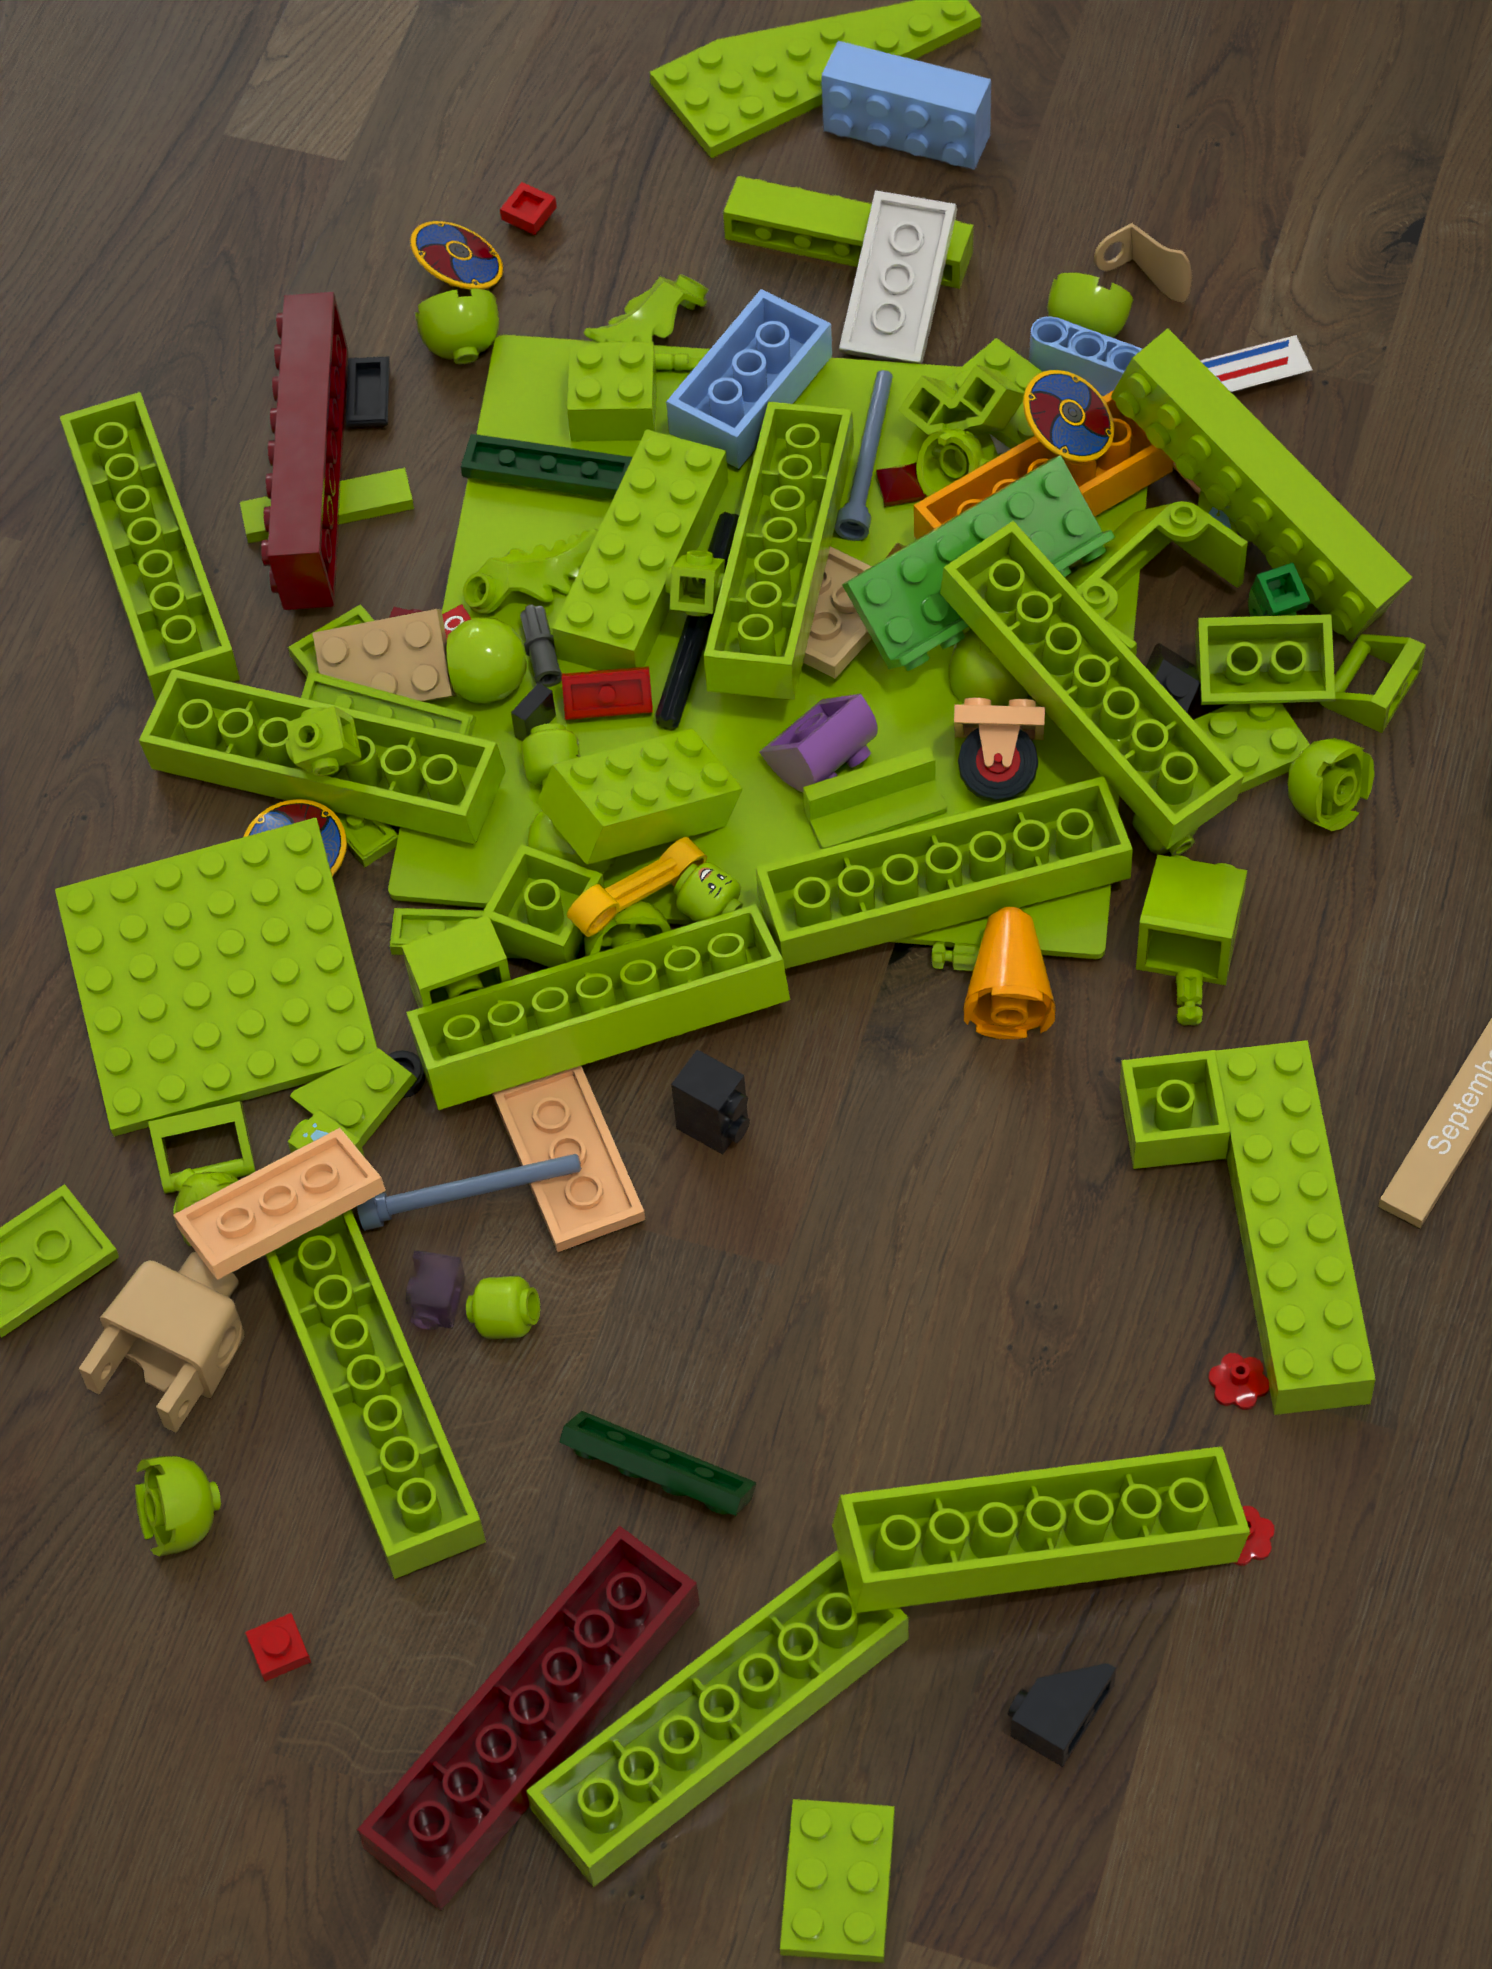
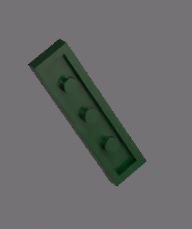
(543, 466)
(646, 1458)

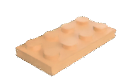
(561, 1119)
(279, 1203)

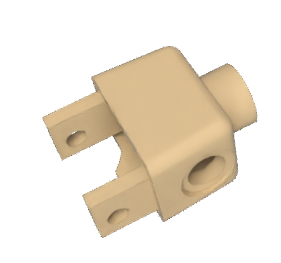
(175, 1329)

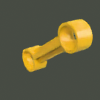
(599, 905)

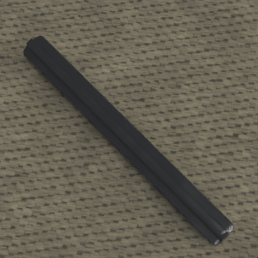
(692, 637)

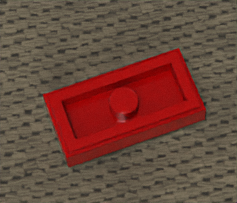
(607, 693)

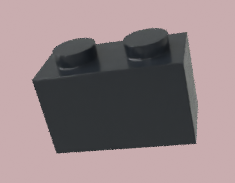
(710, 1102)

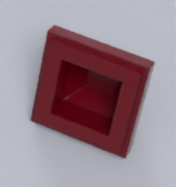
(899, 484)

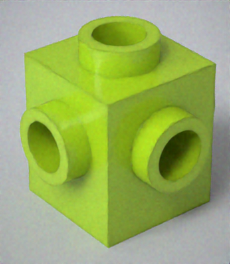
(686, 591)
(322, 740)

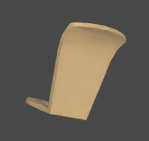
(1164, 266)

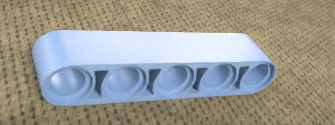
(1081, 351)

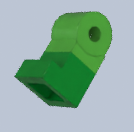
(1277, 593)

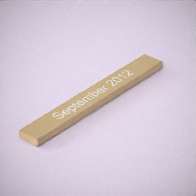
(1444, 1138)

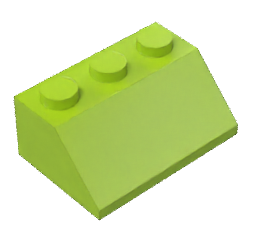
(1265, 659)

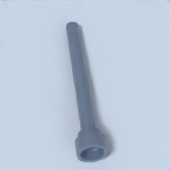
(854, 518)
(382, 1207)

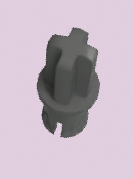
(540, 646)

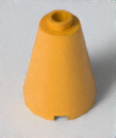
(1009, 979)

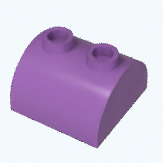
(823, 741)

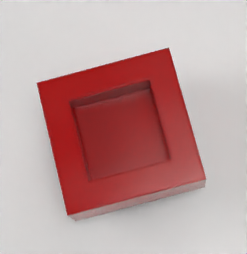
(528, 208)
(278, 1647)

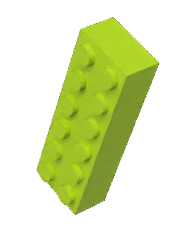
(650, 524)

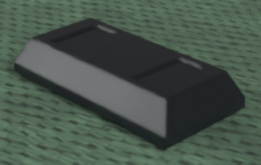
(367, 392)

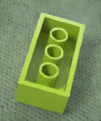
(639, 795)

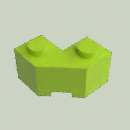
(979, 406)

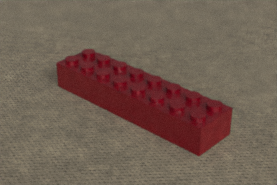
(306, 452)
(529, 1717)

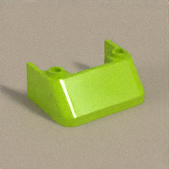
(1142, 539)

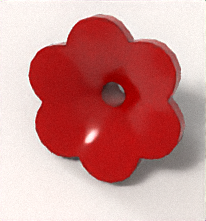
(1237, 1388)
(1258, 1542)

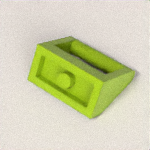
(1377, 709)
(199, 1120)

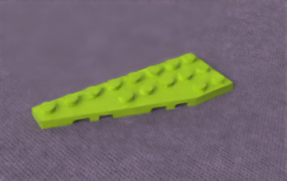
(774, 74)

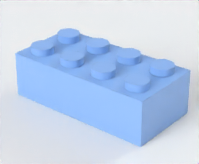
(906, 105)
(759, 359)

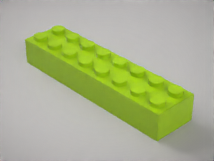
(1258, 484)
(148, 542)
(779, 551)
(1091, 684)
(404, 779)
(944, 872)
(598, 1006)
(1293, 1231)
(375, 1397)
(1038, 1529)
(712, 1720)

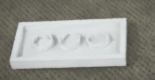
(898, 278)

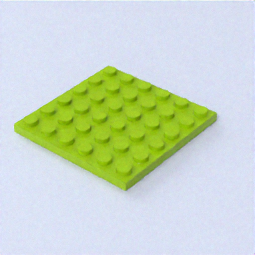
(215, 975)

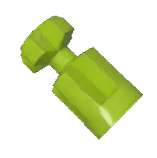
(962, 956)
(1189, 996)

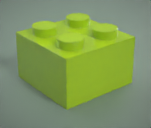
(611, 390)
(533, 906)
(455, 961)
(1174, 1109)

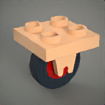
(998, 750)

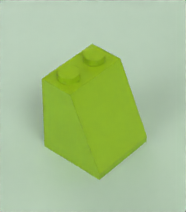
(1190, 918)

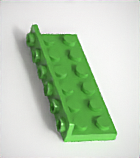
(902, 594)

